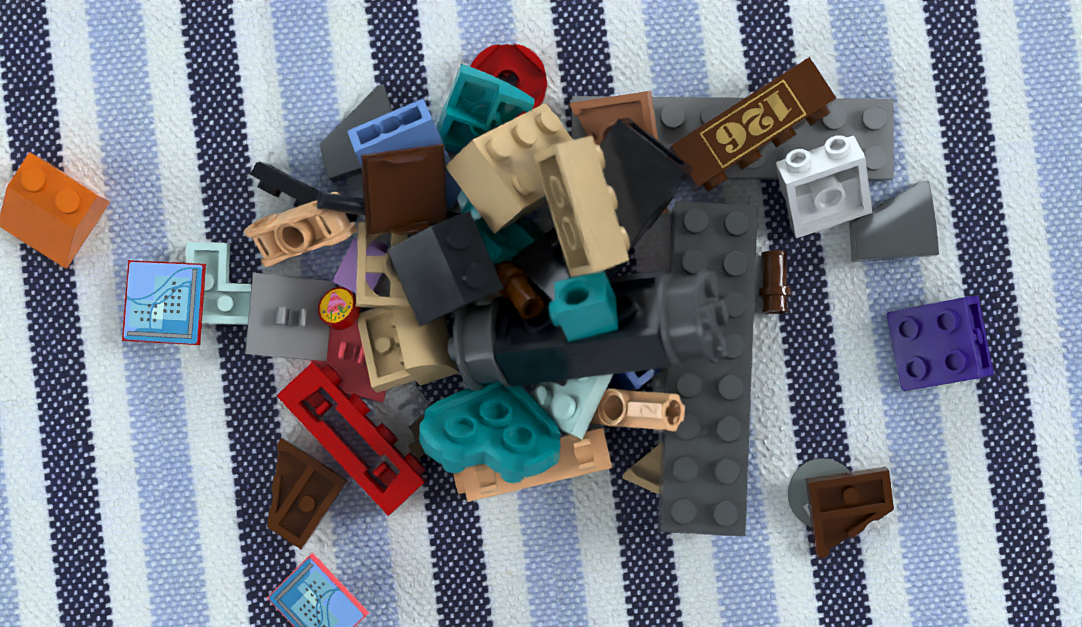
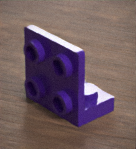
(940, 343)

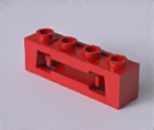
(307, 388)

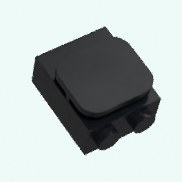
(641, 175)

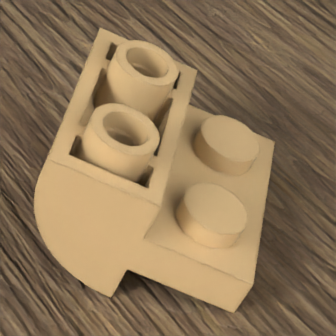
(401, 350)

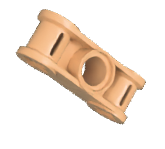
(298, 231)

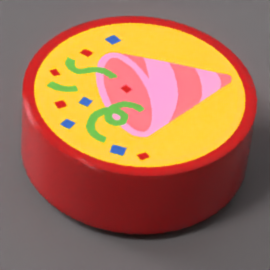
(338, 308)

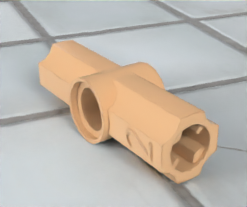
(639, 410)

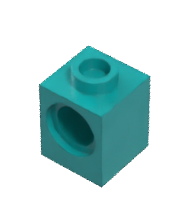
(584, 306)

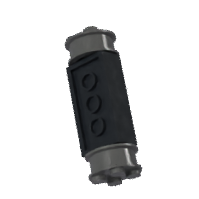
(658, 327)

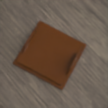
(404, 189)

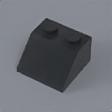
(444, 269)

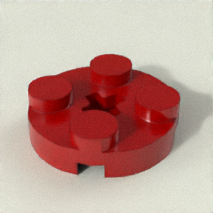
(520, 62)

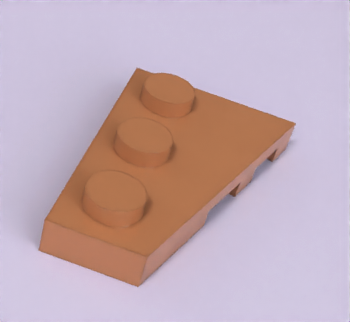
(601, 114)

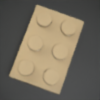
(500, 167)

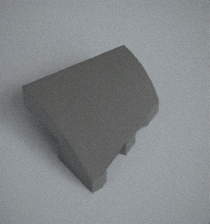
(337, 147)
(897, 228)

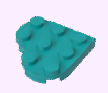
(491, 428)

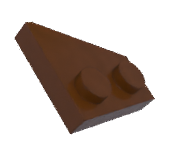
(301, 494)
(846, 504)

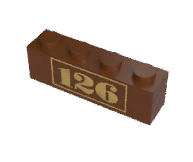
(753, 124)

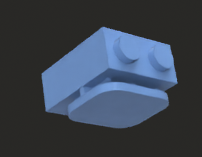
(402, 129)

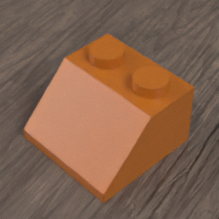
(50, 210)

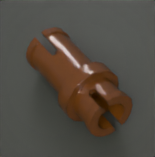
(774, 289)
(518, 290)

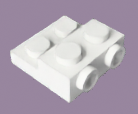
(825, 185)

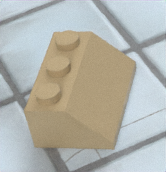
(582, 206)

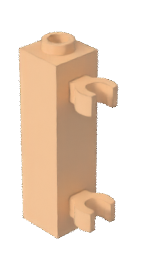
(575, 459)

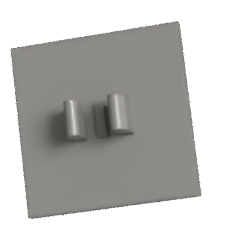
(286, 318)

